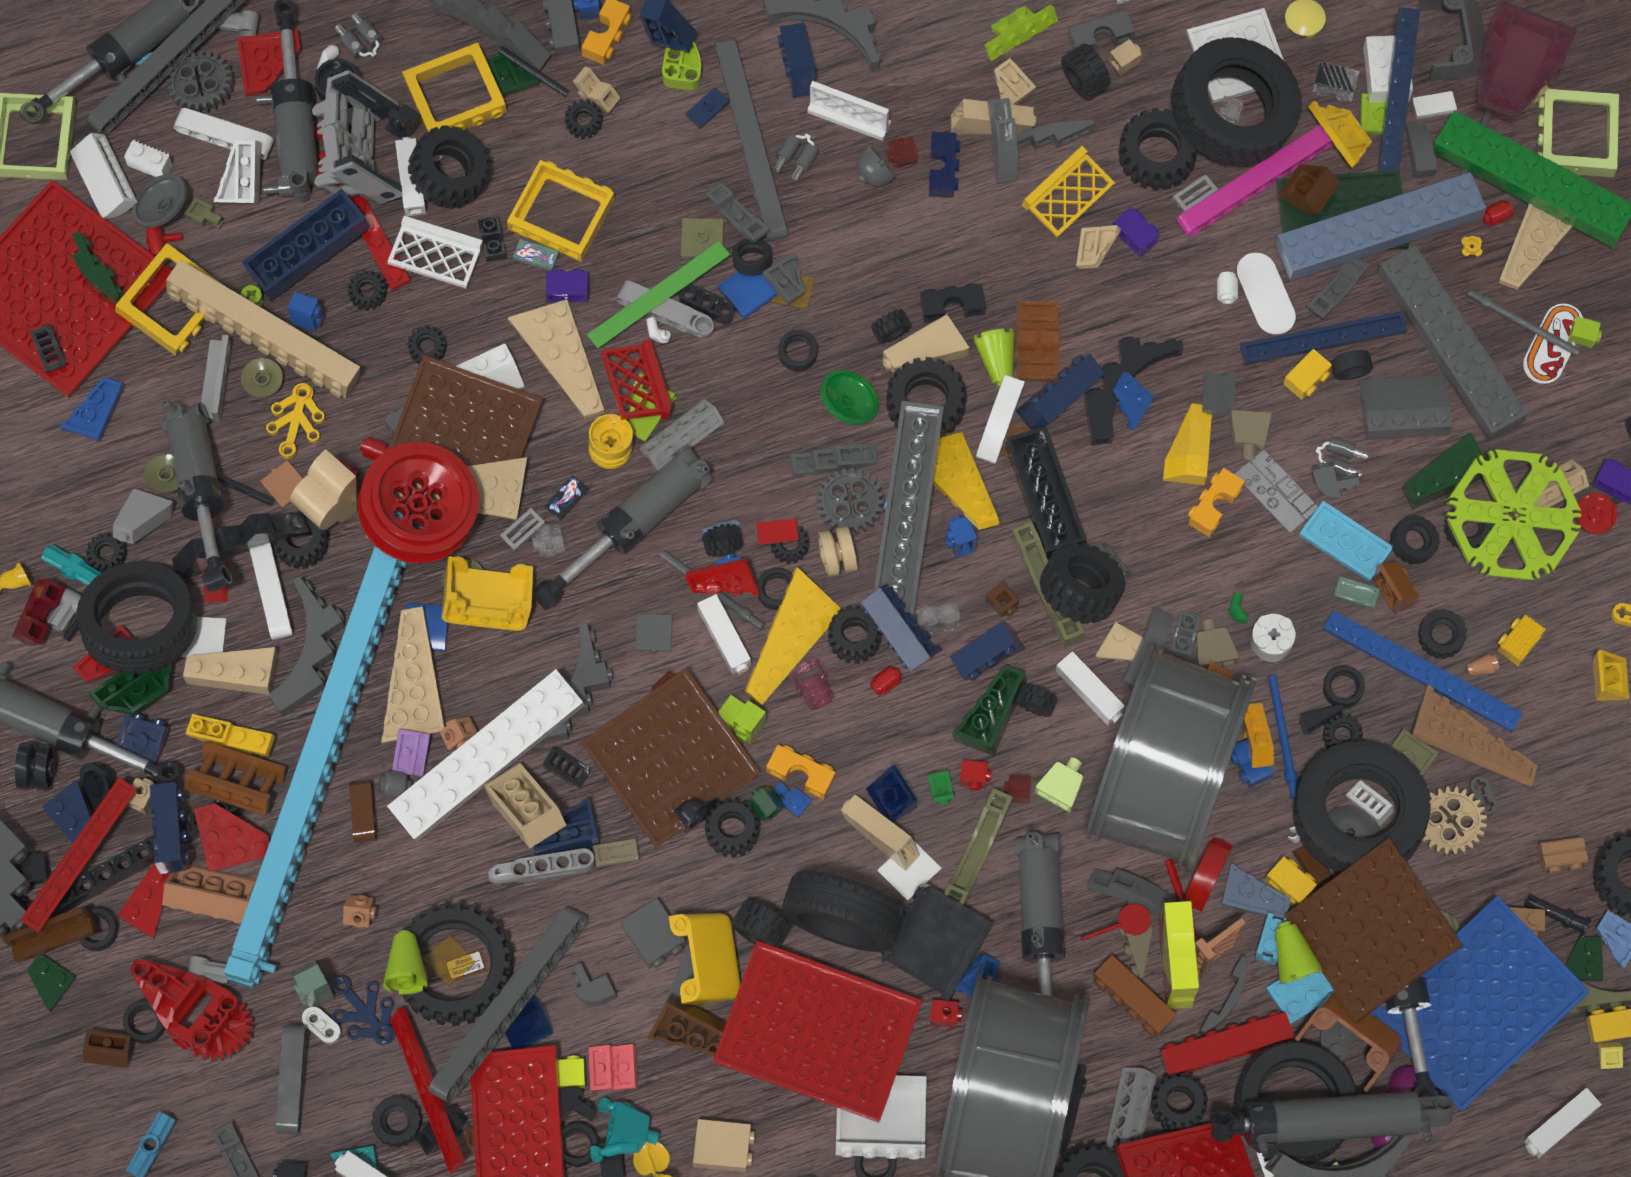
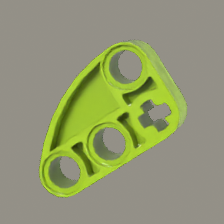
(682, 67)

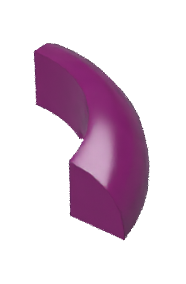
(1400, 1081)

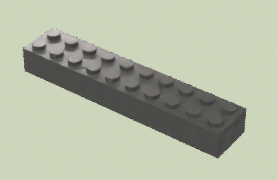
(1452, 343)
(909, 500)

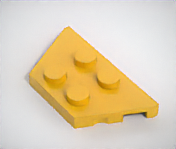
(1343, 131)

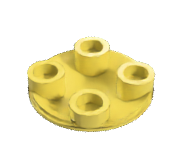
(1305, 17)

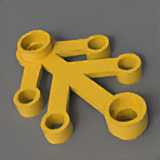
(296, 417)

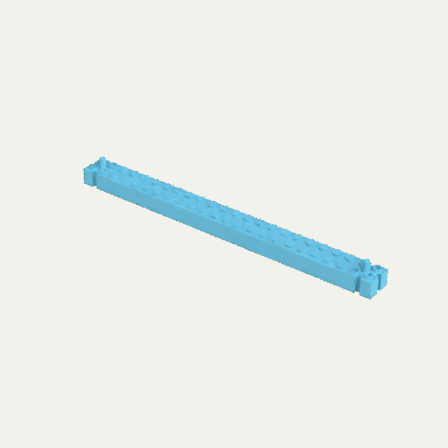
(314, 770)

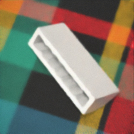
(103, 176)

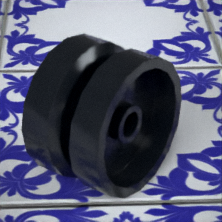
(328, 69)
(34, 766)

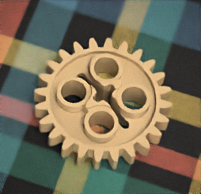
(1467, 811)

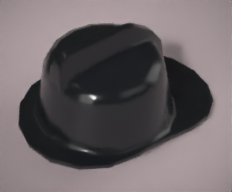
(96, 783)
(693, 812)

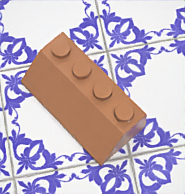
(208, 893)

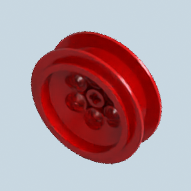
(437, 473)

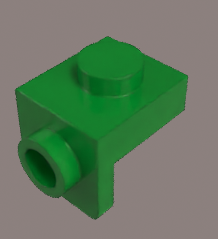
(940, 786)

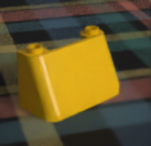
(487, 597)
(712, 957)

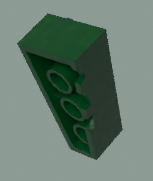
(1443, 474)
(988, 719)

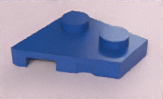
(982, 964)

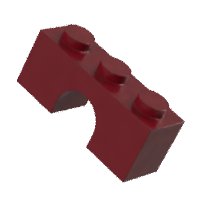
(42, 599)

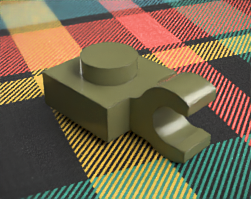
(201, 212)

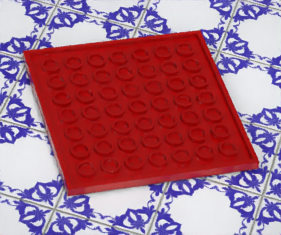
(46, 287)

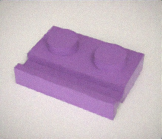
(411, 752)

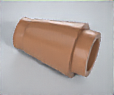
(1484, 665)

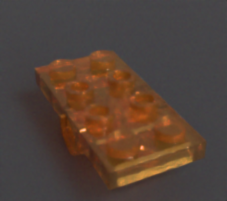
(1037, 340)

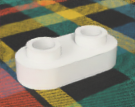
(322, 1025)

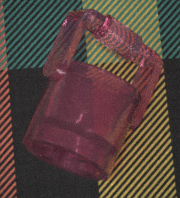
(814, 689)

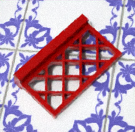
(652, 374)

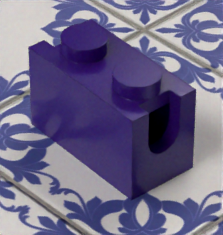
(1136, 231)
(567, 285)
(1615, 480)

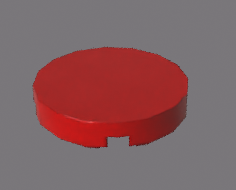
(1597, 514)

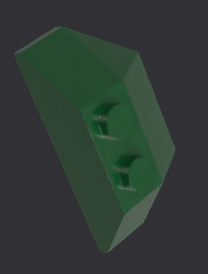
(131, 692)

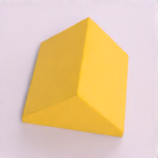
(1610, 677)

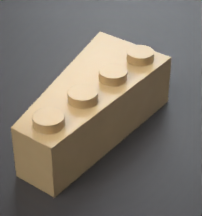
(233, 670)

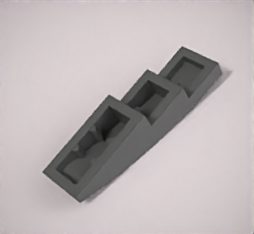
(1058, 133)
(832, 460)

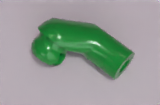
(1236, 610)

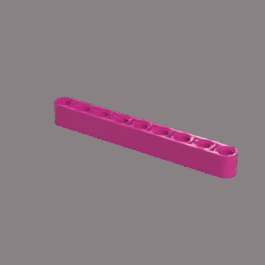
(1254, 181)

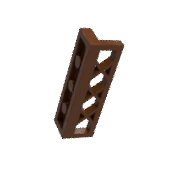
(53, 935)

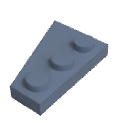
(1252, 896)

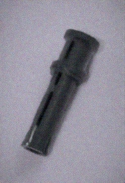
(1568, 918)

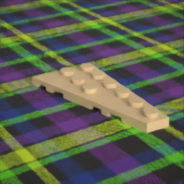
(1533, 243)
(557, 345)
(498, 487)
(413, 684)

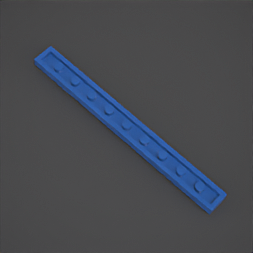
(1422, 671)

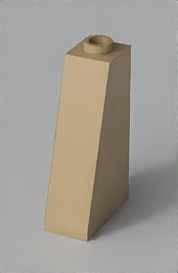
(974, 118)
(936, 340)
(881, 832)

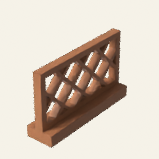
(1209, 952)

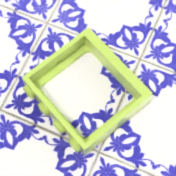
(65, 106)
(1580, 165)

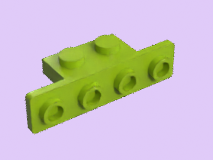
(1018, 28)

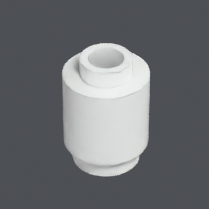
(1227, 287)

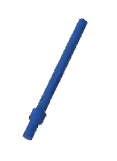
(1290, 776)

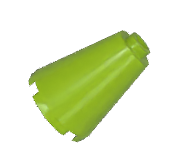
(997, 353)
(1294, 954)
(405, 965)

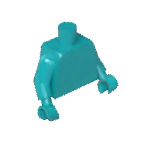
(626, 1130)

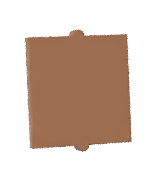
(281, 483)

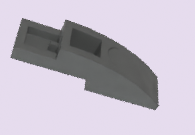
(1004, 140)
(1130, 888)

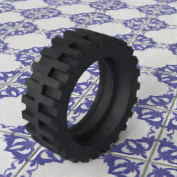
(500, 963)

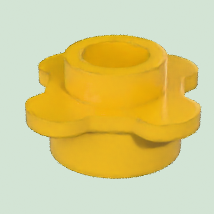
(1472, 240)

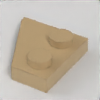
(1012, 82)
(1095, 244)
(1119, 644)

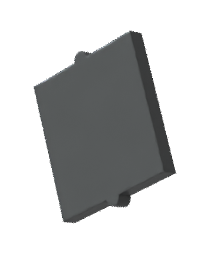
(653, 632)

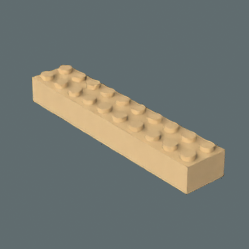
(262, 329)

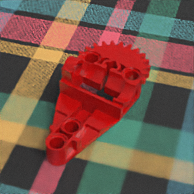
(177, 998)

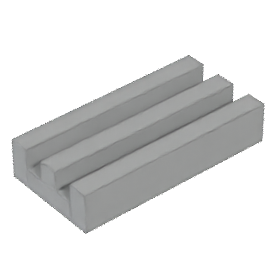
(1182, 204)
(510, 542)

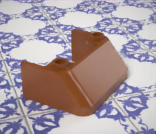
(1383, 1040)

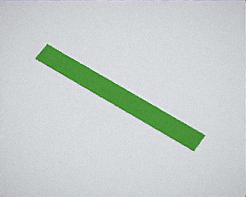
(658, 294)

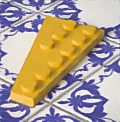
(961, 481)
(795, 629)

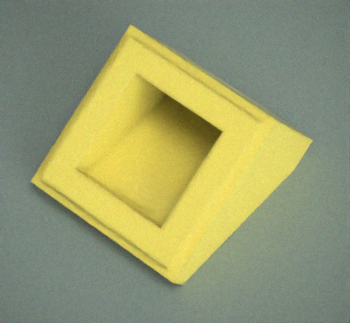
(1610, 1055)

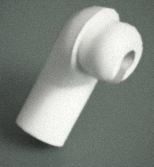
(328, 53)
(655, 333)

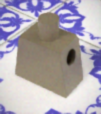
(1249, 431)
(1214, 646)

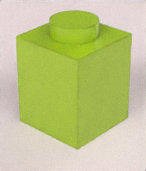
(1584, 332)

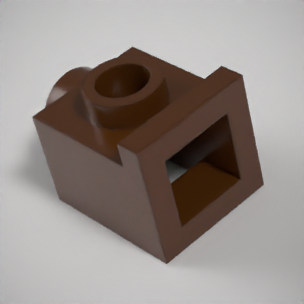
(1002, 593)

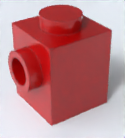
(974, 775)
(945, 1013)

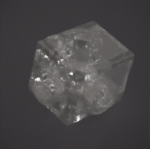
(548, 540)

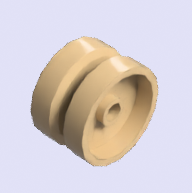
(833, 552)

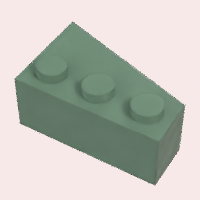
(311, 985)

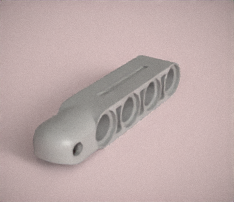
(669, 312)
(507, 870)

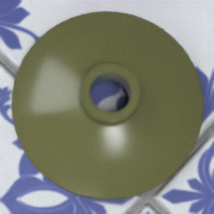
(259, 369)
(156, 469)

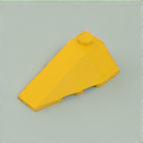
(1190, 450)

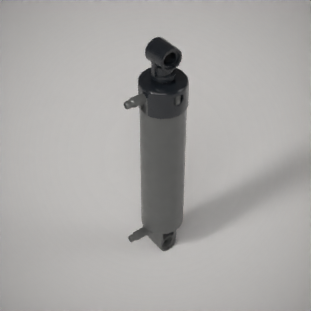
(1333, 1118)

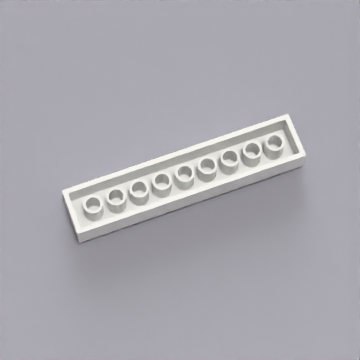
(486, 755)

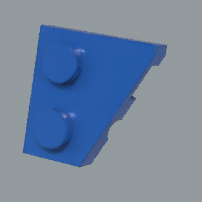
(1132, 398)

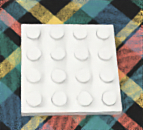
(1250, 26)

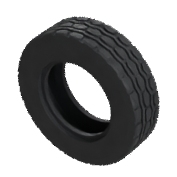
(1261, 70)
(1367, 762)

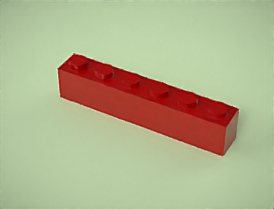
(1226, 1045)

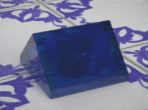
(892, 795)
(529, 1026)

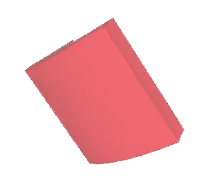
(613, 1068)

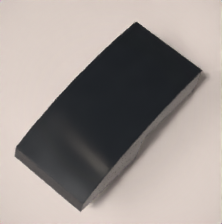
(492, 239)

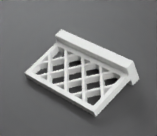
(848, 111)
(440, 236)

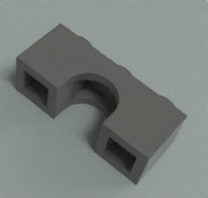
(1116, 26)

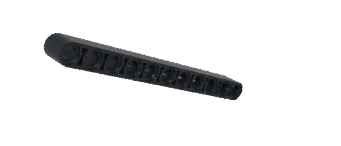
(135, 865)

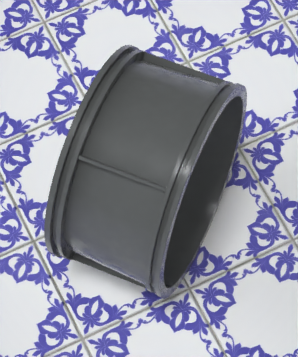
(1170, 758)
(1011, 1083)

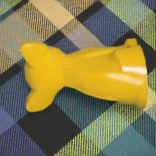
(14, 578)

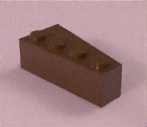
(687, 1027)

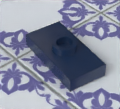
(707, 108)

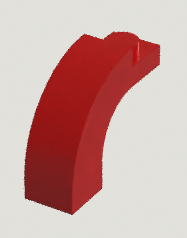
(1207, 873)

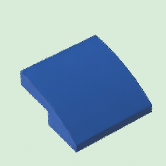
(746, 292)
(435, 625)

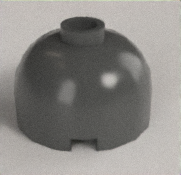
(873, 168)

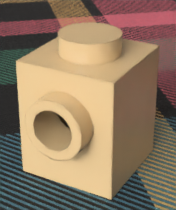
(1125, 57)
(141, 799)

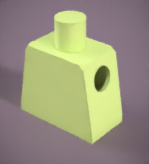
(1061, 784)

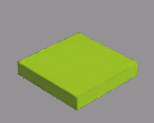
(1372, 115)

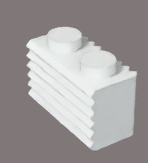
(147, 159)

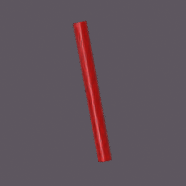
(1177, 887)

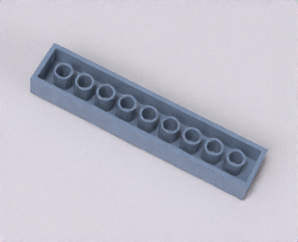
(1380, 226)

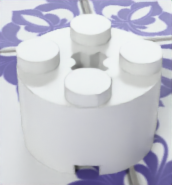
(1276, 626)

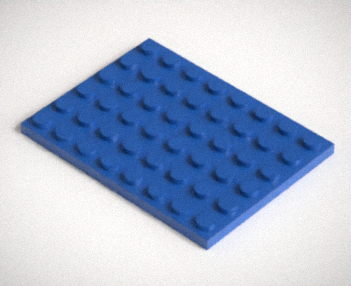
(1488, 1003)

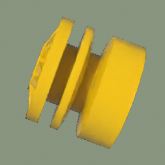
(610, 431)

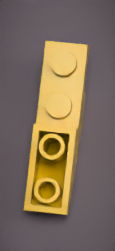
(230, 736)

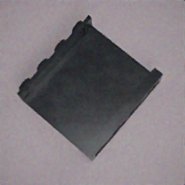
(938, 940)

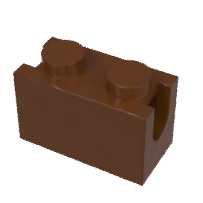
(106, 1048)

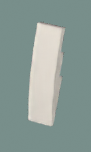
(1000, 419)

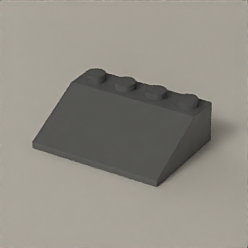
(1405, 407)

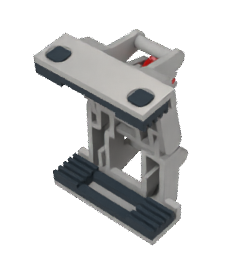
(350, 154)

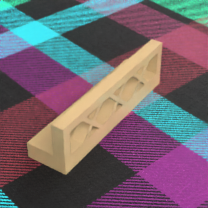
(1552, 493)

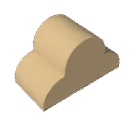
(326, 492)

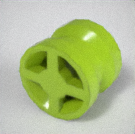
(253, 290)

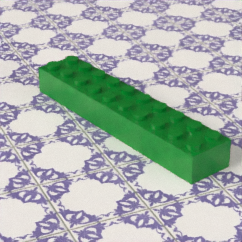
(1533, 179)

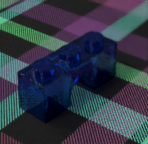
(944, 148)

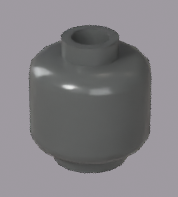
(393, 784)

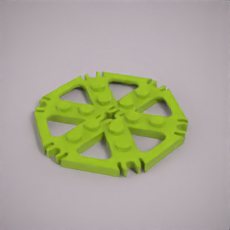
(1494, 513)

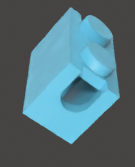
(1268, 941)

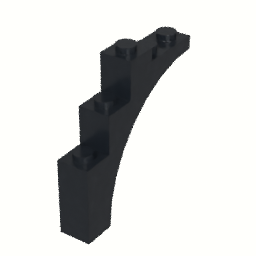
(1133, 360)
(253, 531)

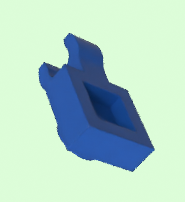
(794, 800)

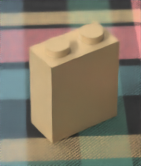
(723, 1145)

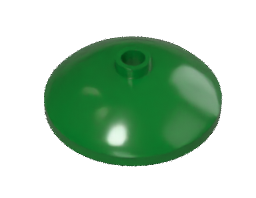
(849, 397)

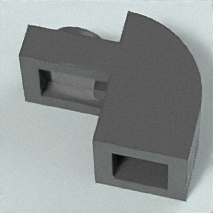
(1330, 483)
(592, 993)

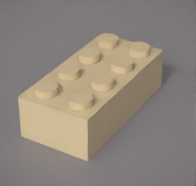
(525, 805)

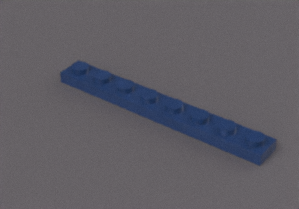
(1398, 89)
(1323, 338)

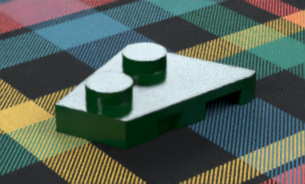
(509, 76)
(1587, 959)
(49, 980)

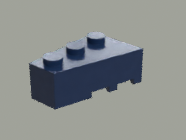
(666, 25)
(798, 58)
(987, 651)
(69, 812)
(578, 833)

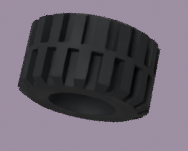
(1086, 71)
(307, 554)
(848, 650)
(726, 811)
(760, 923)
(1191, 1089)

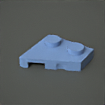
(1616, 936)

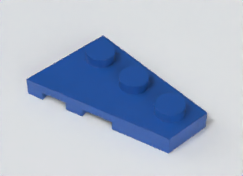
(94, 413)

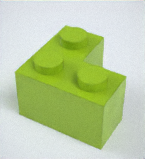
(743, 719)

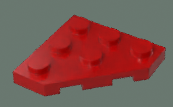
(262, 60)
(228, 838)

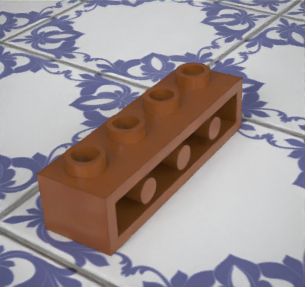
(1133, 996)

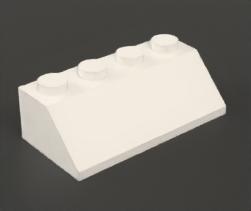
(497, 366)

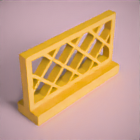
(1055, 179)

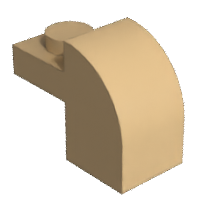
(595, 90)

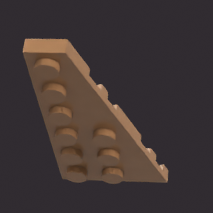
(1462, 735)

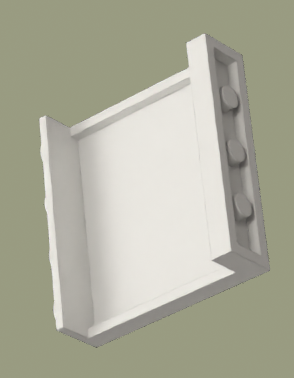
(899, 1130)

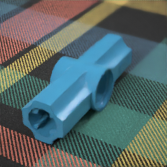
(157, 1132)

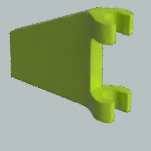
(644, 426)

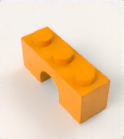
(601, 45)
(1224, 487)
(1259, 738)
(786, 761)

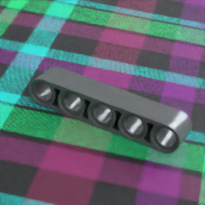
(291, 1079)

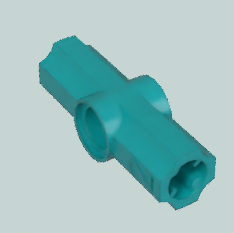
(69, 565)

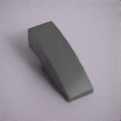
(1421, 149)

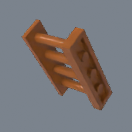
(229, 792)

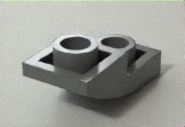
(1185, 634)

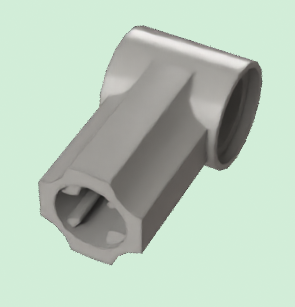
(243, 23)
(65, 611)
(210, 970)

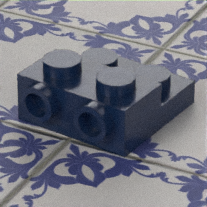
(143, 736)

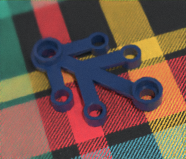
(365, 1014)

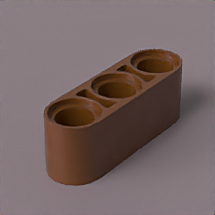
(362, 811)

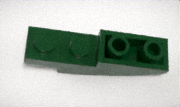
(93, 272)

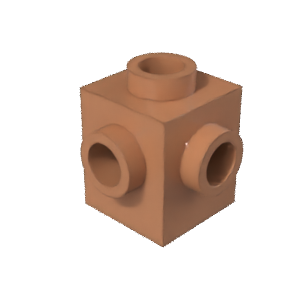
(457, 732)
(358, 911)

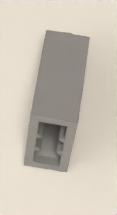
(141, 515)

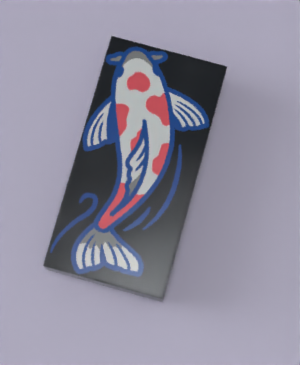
(566, 497)

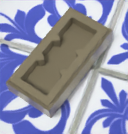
(616, 853)

